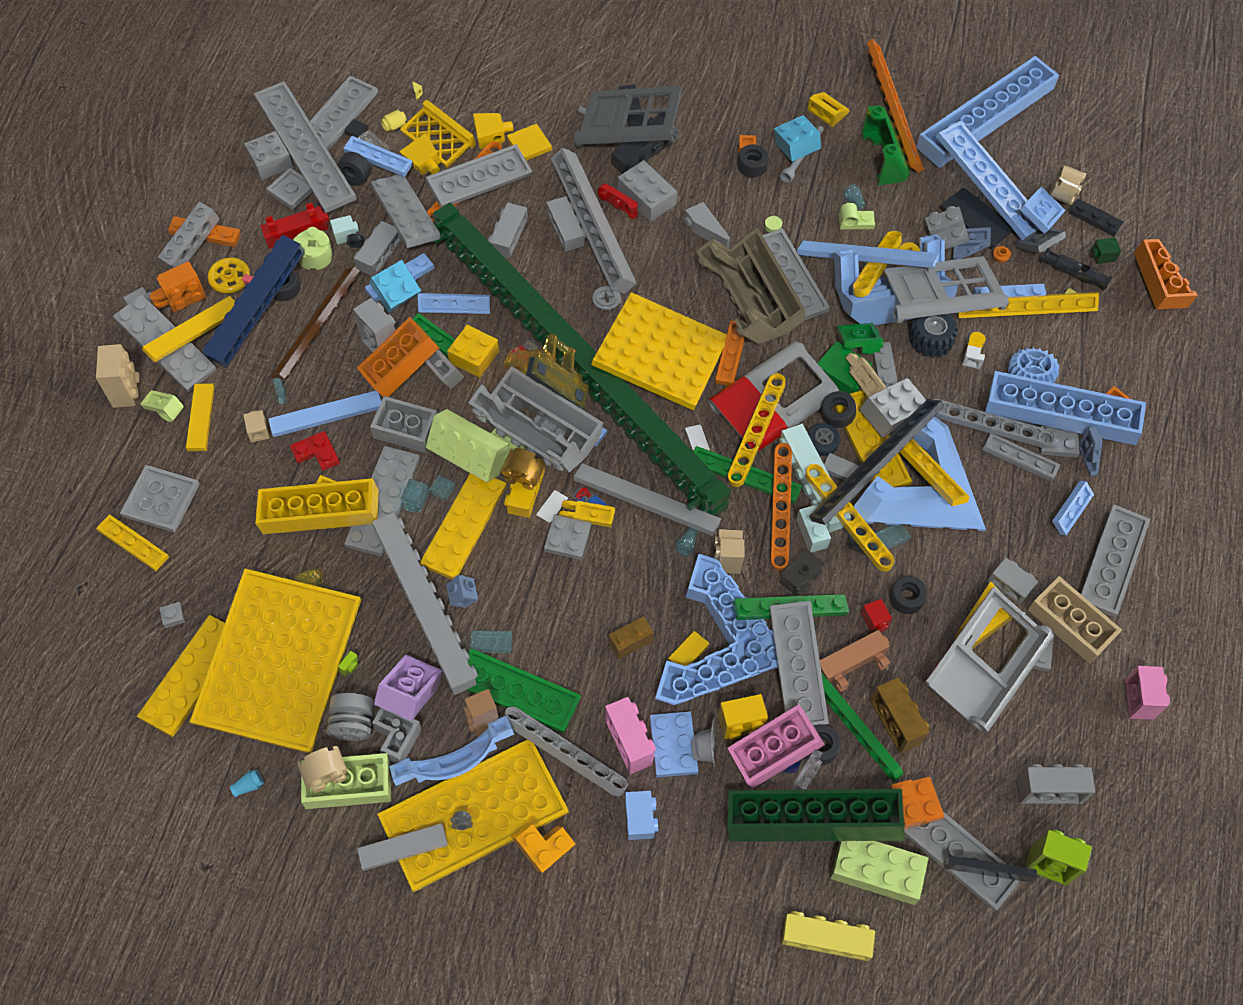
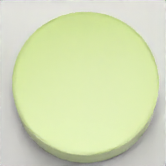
(773, 223)

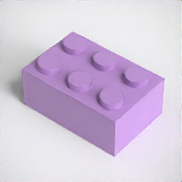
(408, 687)

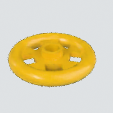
(224, 263)

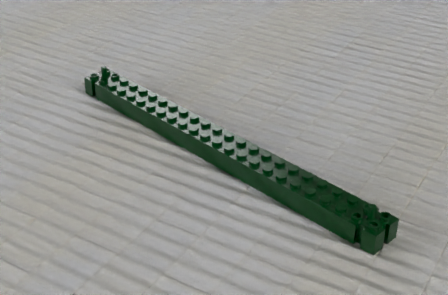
(609, 391)

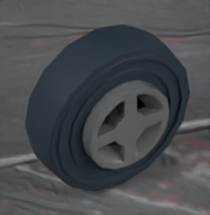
(824, 432)

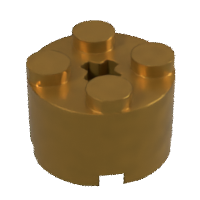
(522, 468)

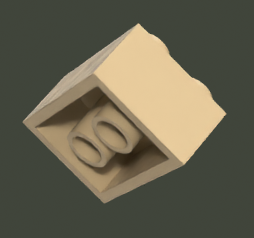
(117, 376)

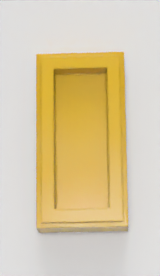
(689, 650)

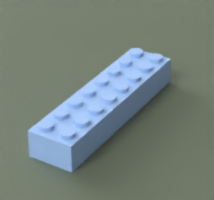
(1065, 407)

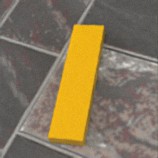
(200, 417)
(132, 542)

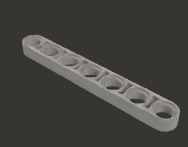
(998, 429)
(569, 759)

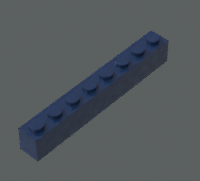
(253, 301)

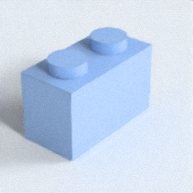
(640, 815)

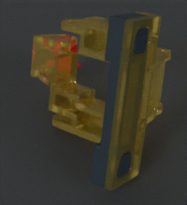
(543, 369)

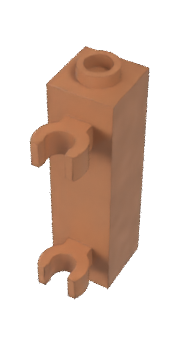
(855, 656)

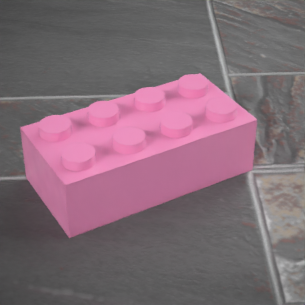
(775, 746)

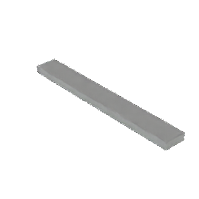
(646, 499)

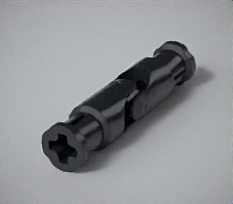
(1064, 263)

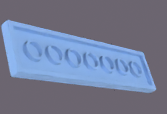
(987, 177)

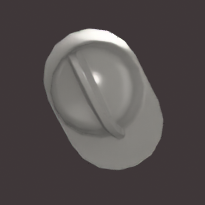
(704, 743)

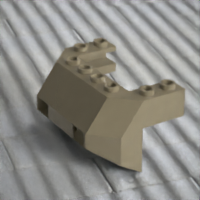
(769, 307)

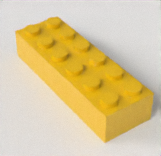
(317, 506)

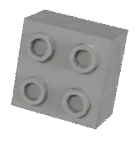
(268, 155)

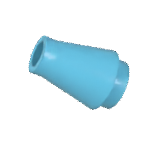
(249, 782)

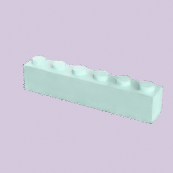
(802, 456)

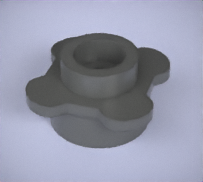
(461, 820)

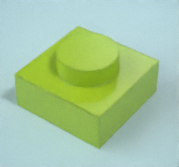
(349, 664)

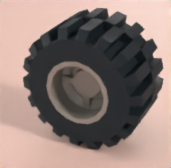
(933, 334)

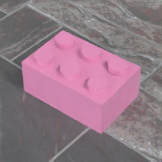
(629, 735)

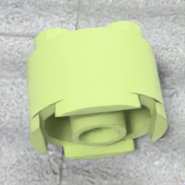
(316, 248)

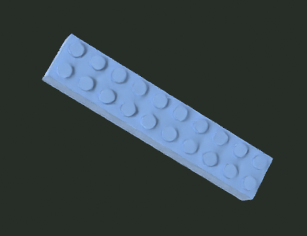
(992, 107)

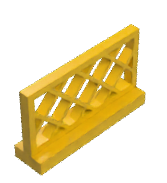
(448, 125)

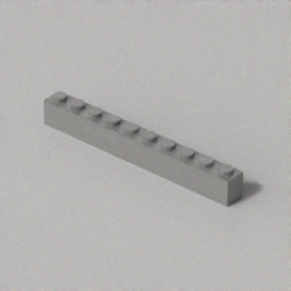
(593, 221)
(424, 603)

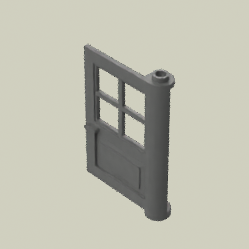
(609, 111)

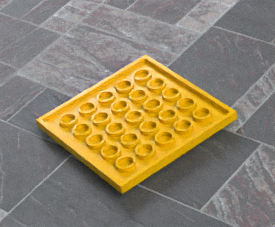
(660, 351)

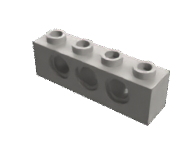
(189, 236)

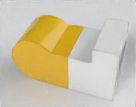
(972, 355)

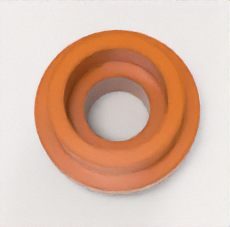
(1001, 254)

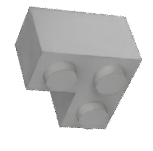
(400, 732)

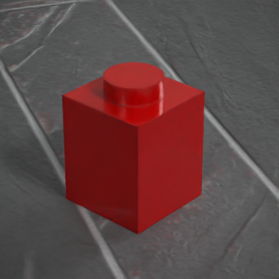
(876, 616)

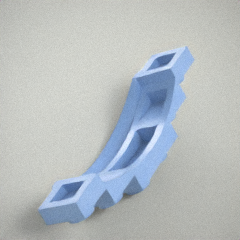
(455, 762)

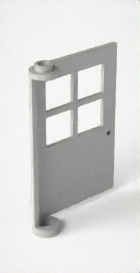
(923, 294)

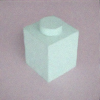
(343, 227)

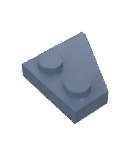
(979, 239)
(1090, 449)

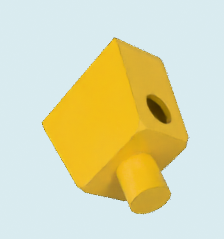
(490, 128)
(422, 155)

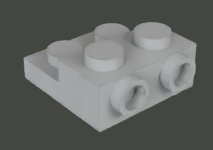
(948, 226)

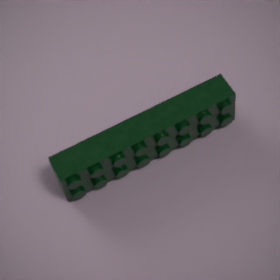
(816, 815)

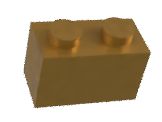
(630, 638)

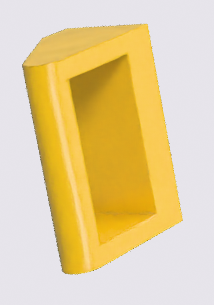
(826, 112)

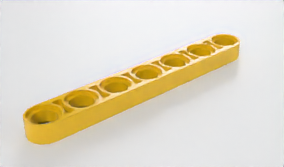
(873, 271)
(753, 437)
(851, 526)

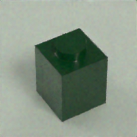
(1105, 250)

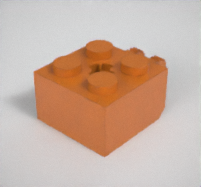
(178, 288)

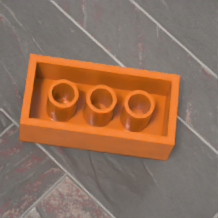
(397, 357)

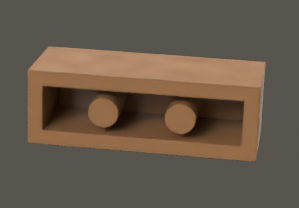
(480, 711)

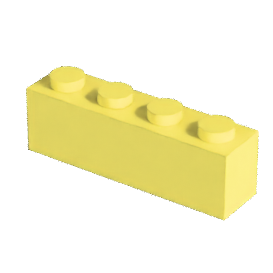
(828, 937)

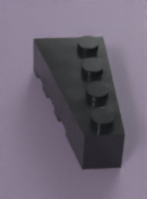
(632, 153)

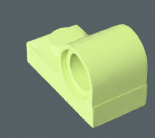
(852, 219)
(164, 404)

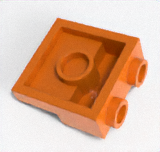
(919, 802)

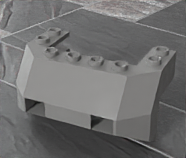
(546, 431)

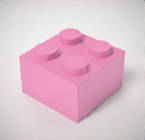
(1146, 692)

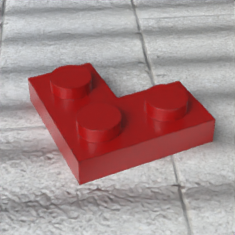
(318, 447)

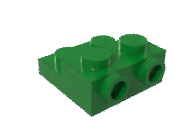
(861, 336)

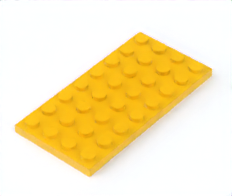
(498, 796)

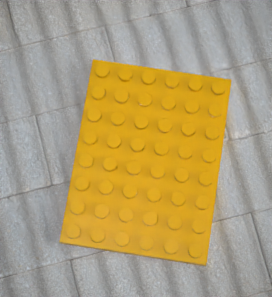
(276, 661)

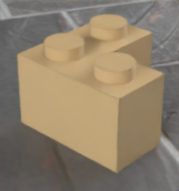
(730, 550)

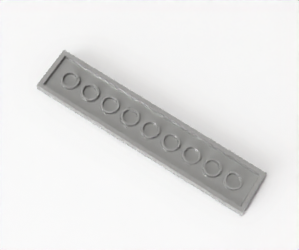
(305, 147)

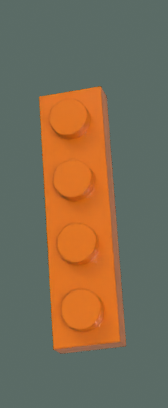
(219, 234)
(730, 356)

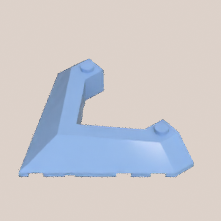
(924, 504)
(749, 641)

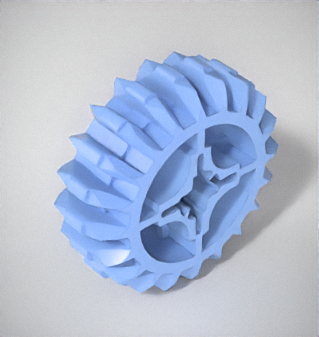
(1035, 365)

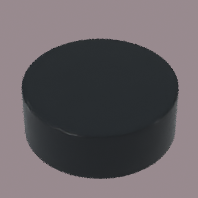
(355, 240)

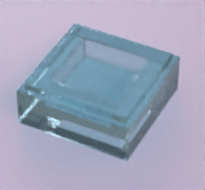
(279, 390)
(442, 487)

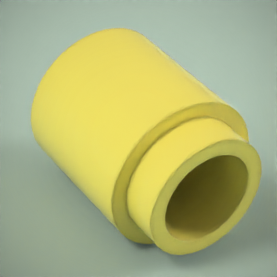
(393, 120)

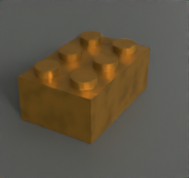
(899, 715)

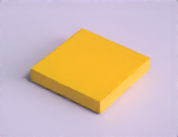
(530, 141)

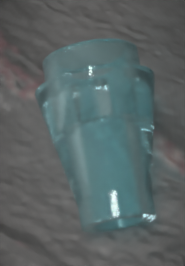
(854, 195)
(686, 543)

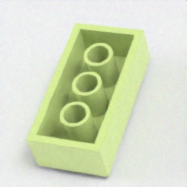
(467, 445)
(365, 783)
(880, 869)

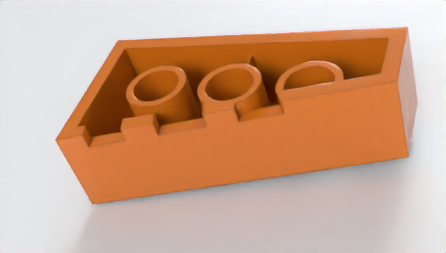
(1162, 276)

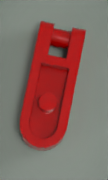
(618, 200)

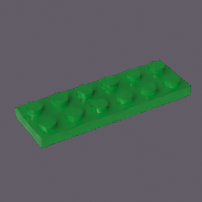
(519, 689)

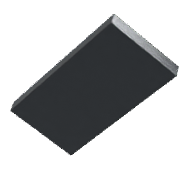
(979, 215)

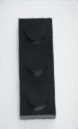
(1095, 217)

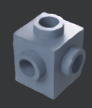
(461, 591)

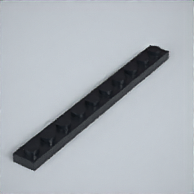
(876, 461)

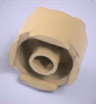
(1067, 184)
(322, 768)

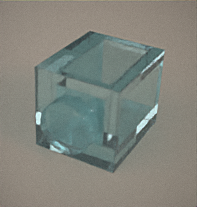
(414, 496)

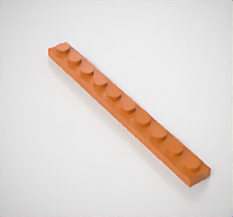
(896, 110)

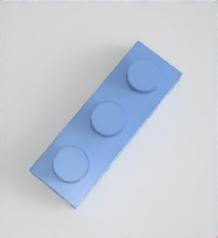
(1073, 507)

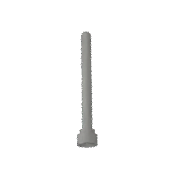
(788, 174)

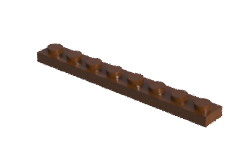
(312, 328)

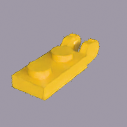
(589, 512)

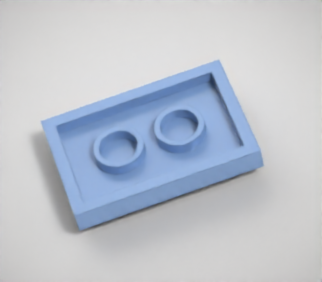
(1042, 210)
(673, 744)

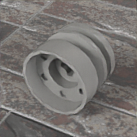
(350, 717)

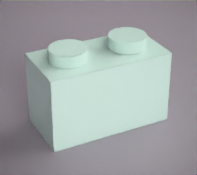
(814, 534)

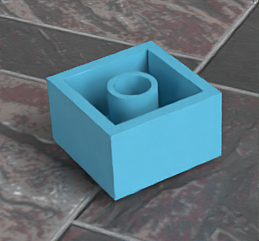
(797, 138)
(394, 286)

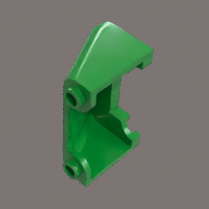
(881, 132)

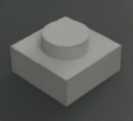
(172, 615)

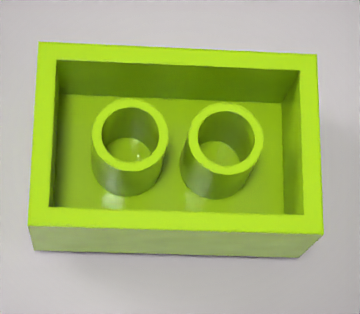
(1059, 857)

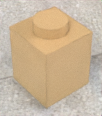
(256, 426)

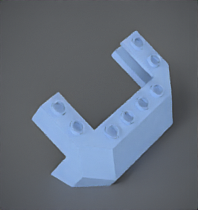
(879, 304)

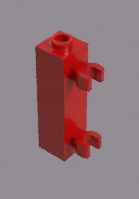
(294, 224)

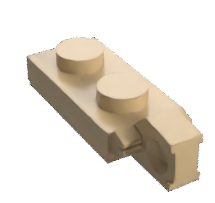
(865, 375)

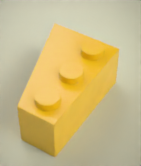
(998, 621)

